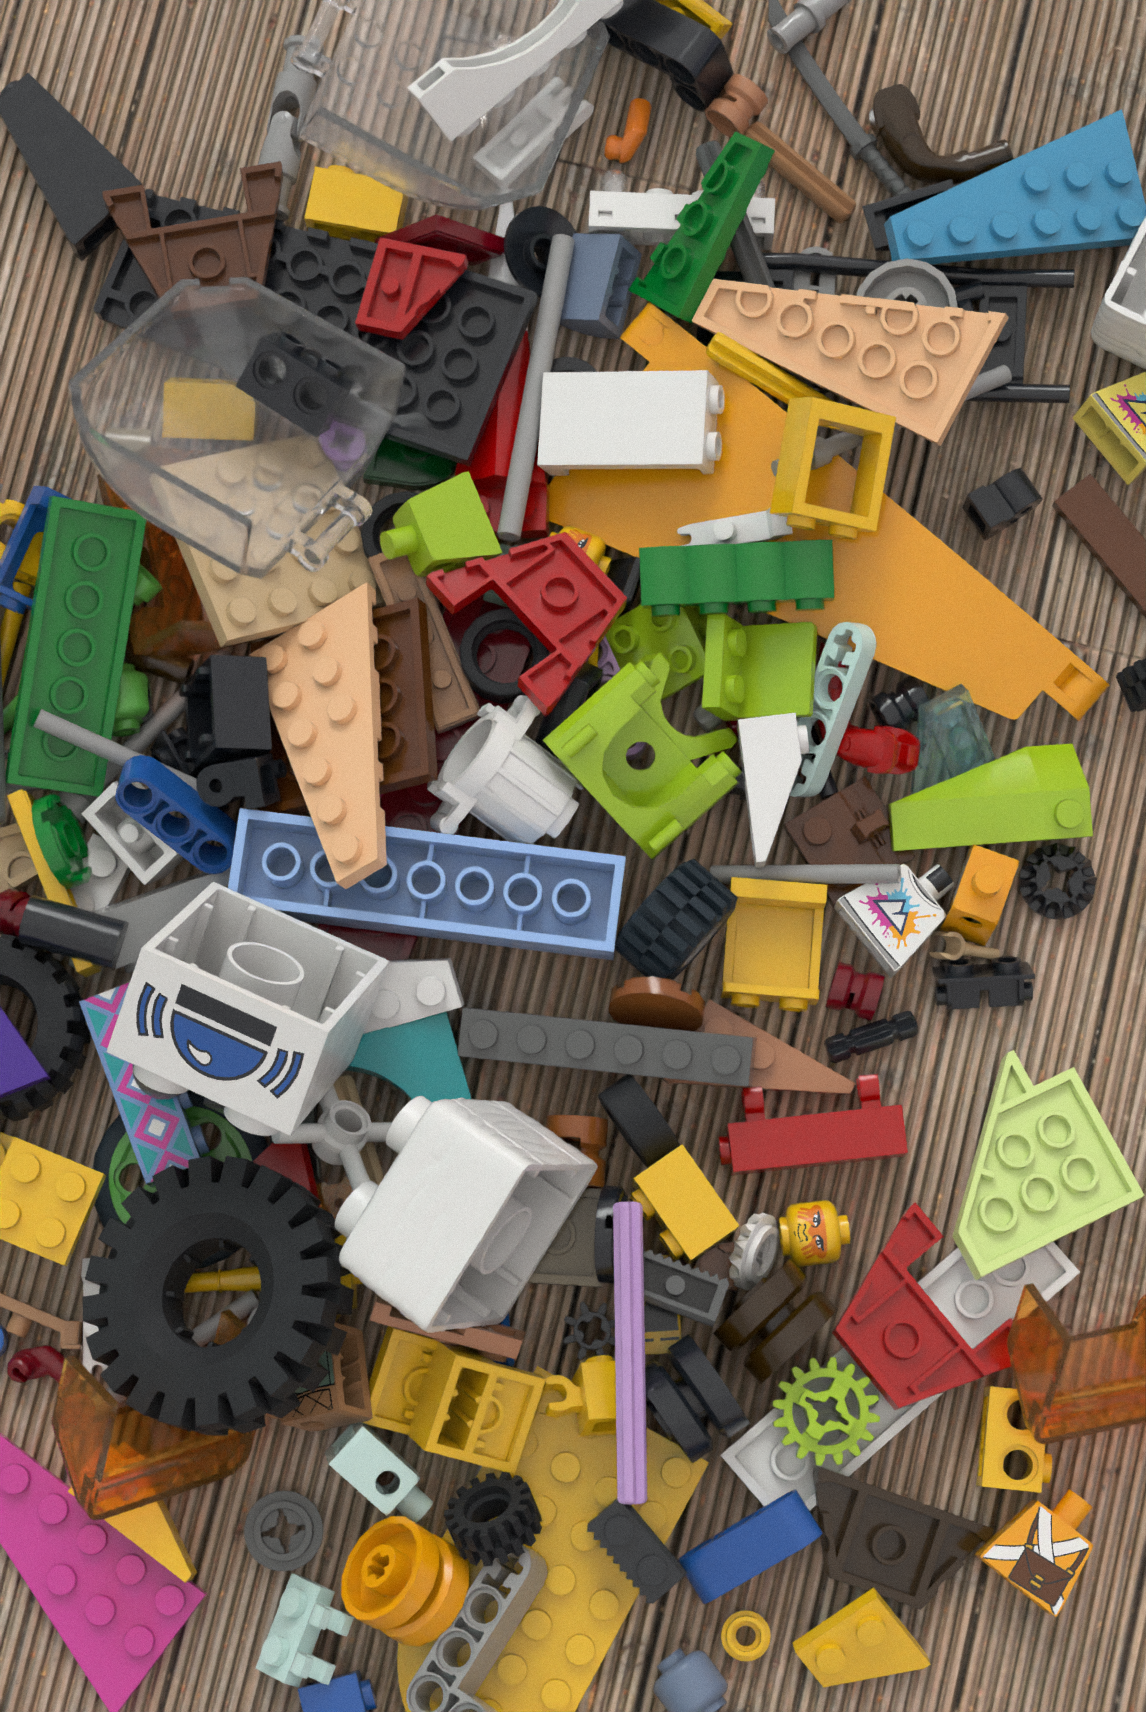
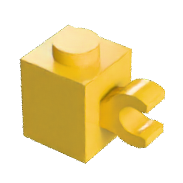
(588, 1395)

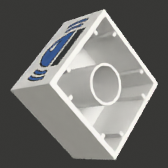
(246, 1010)

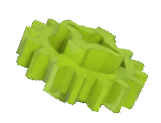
(814, 1431)

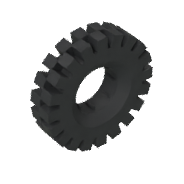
(145, 1283)

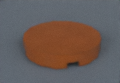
(656, 1004)

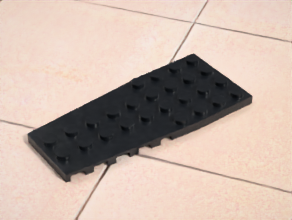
(451, 357)

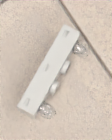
(652, 215)

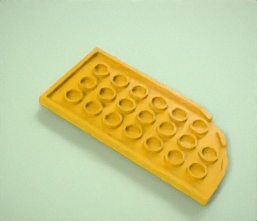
(585, 1593)

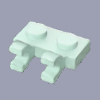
(294, 1632)

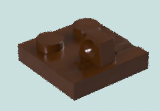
(846, 830)

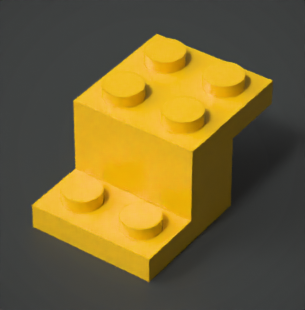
(44, 1199)
(453, 1400)

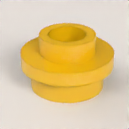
(757, 1647)

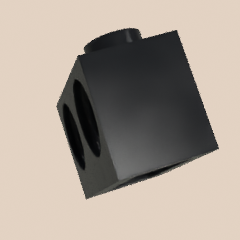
(291, 395)

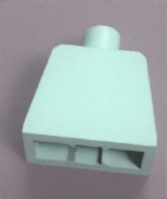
(362, 1456)

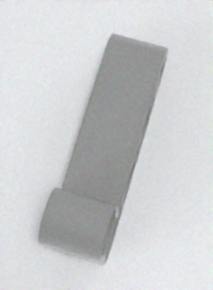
(484, 1638)

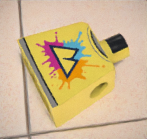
(1117, 425)

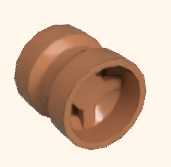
(736, 106)

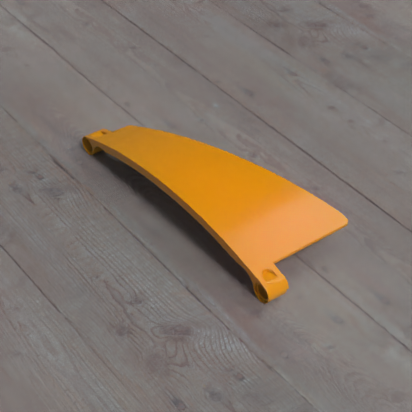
(913, 591)

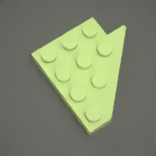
(1038, 1170)

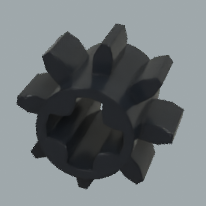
(587, 1318)

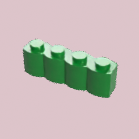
(736, 574)

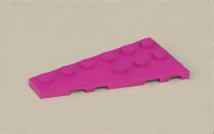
(92, 1581)

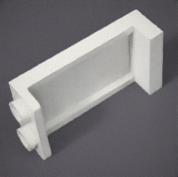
(629, 421)

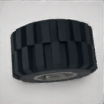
(675, 921)

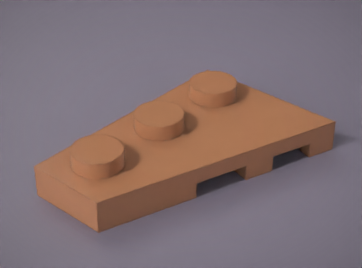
(492, 1341)

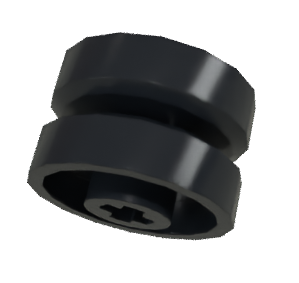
(695, 1394)

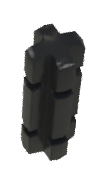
(871, 1036)

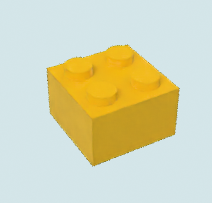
(683, 1205)

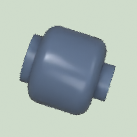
(690, 1683)

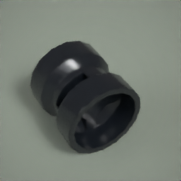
(899, 708)

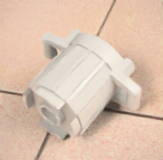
(504, 779)

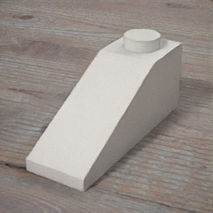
(770, 764)

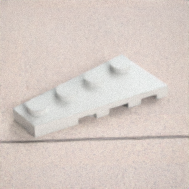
(414, 991)

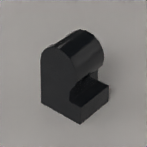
(1001, 503)
(239, 778)

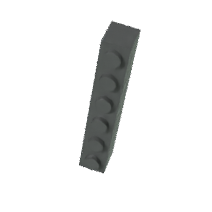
(607, 1046)

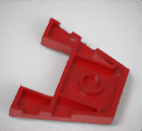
(556, 597)
(903, 1335)

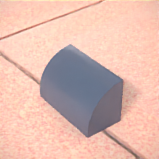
(599, 284)

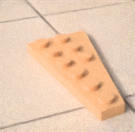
(864, 349)
(330, 724)

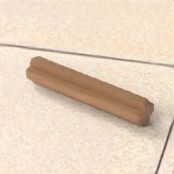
(804, 175)

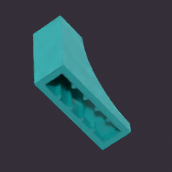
(415, 1058)

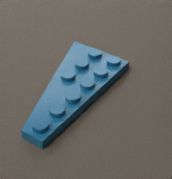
(1050, 200)

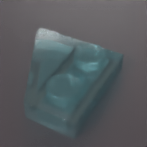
(949, 739)

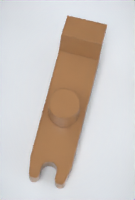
(25, 1314)

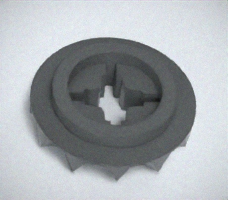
(265, 1515)

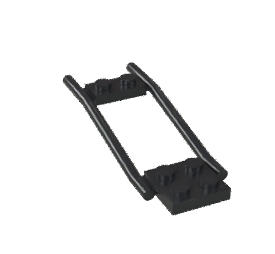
(1003, 290)

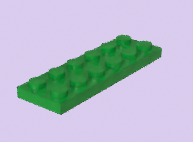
(75, 642)

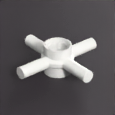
(339, 1135)

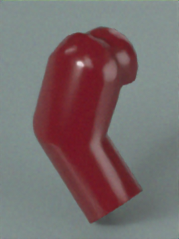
(36, 1363)

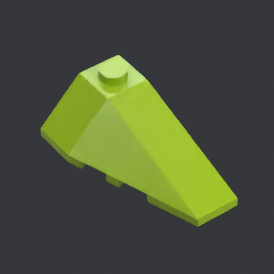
(1013, 799)

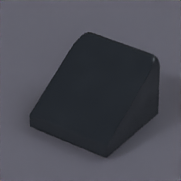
(626, 576)

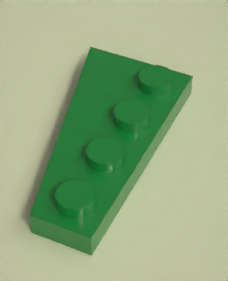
(706, 229)

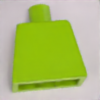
(442, 528)

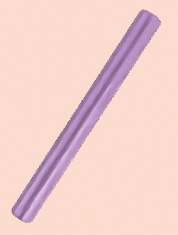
(630, 1353)

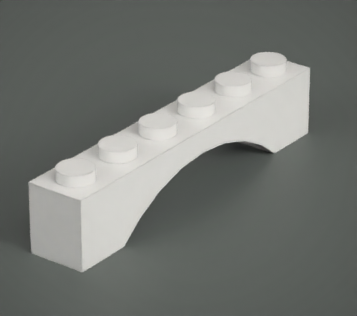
(466, 88)

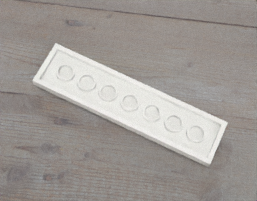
(973, 1310)

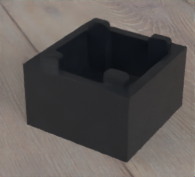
(226, 711)

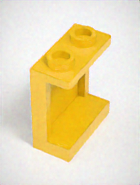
(774, 944)

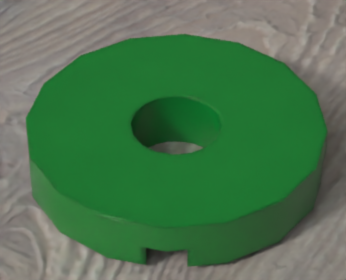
(61, 841)

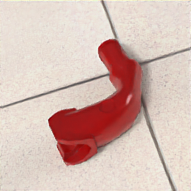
(878, 750)

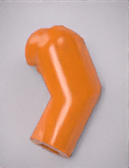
(634, 133)

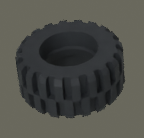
(60, 1023)

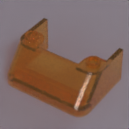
(1078, 1380)
(131, 1460)

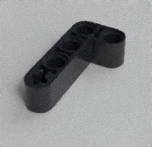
(673, 45)

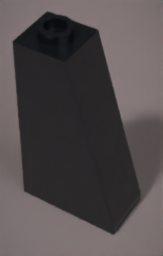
(64, 162)

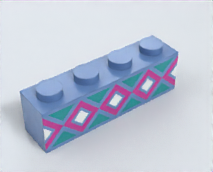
(155, 1127)

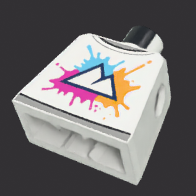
(896, 917)

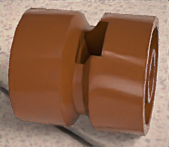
(590, 1133)

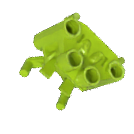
(669, 794)

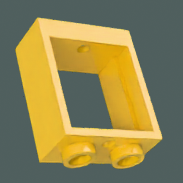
(796, 457)

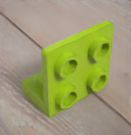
(677, 637)
(758, 668)

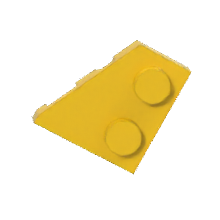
(860, 1644)

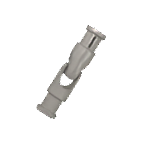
(282, 143)

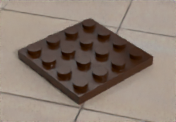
(405, 706)

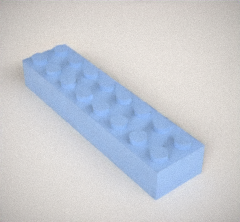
(437, 886)

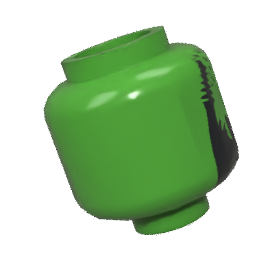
(133, 702)

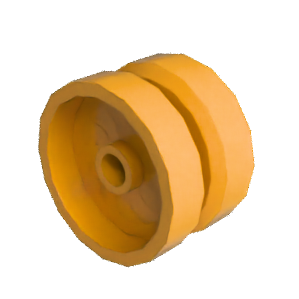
(404, 1581)

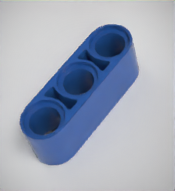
(169, 794)
(750, 1546)

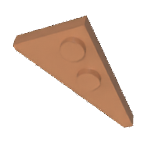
(776, 1063)

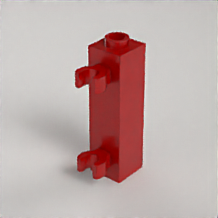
(813, 1138)

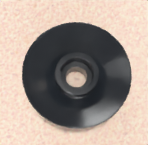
(530, 233)

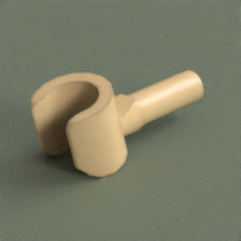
(958, 947)

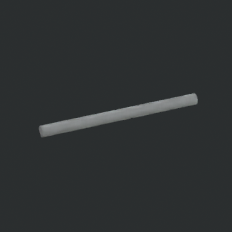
(540, 361)

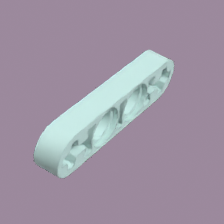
(834, 713)

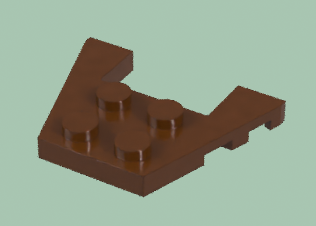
(203, 248)

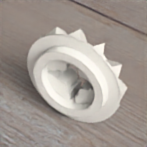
(754, 1251)

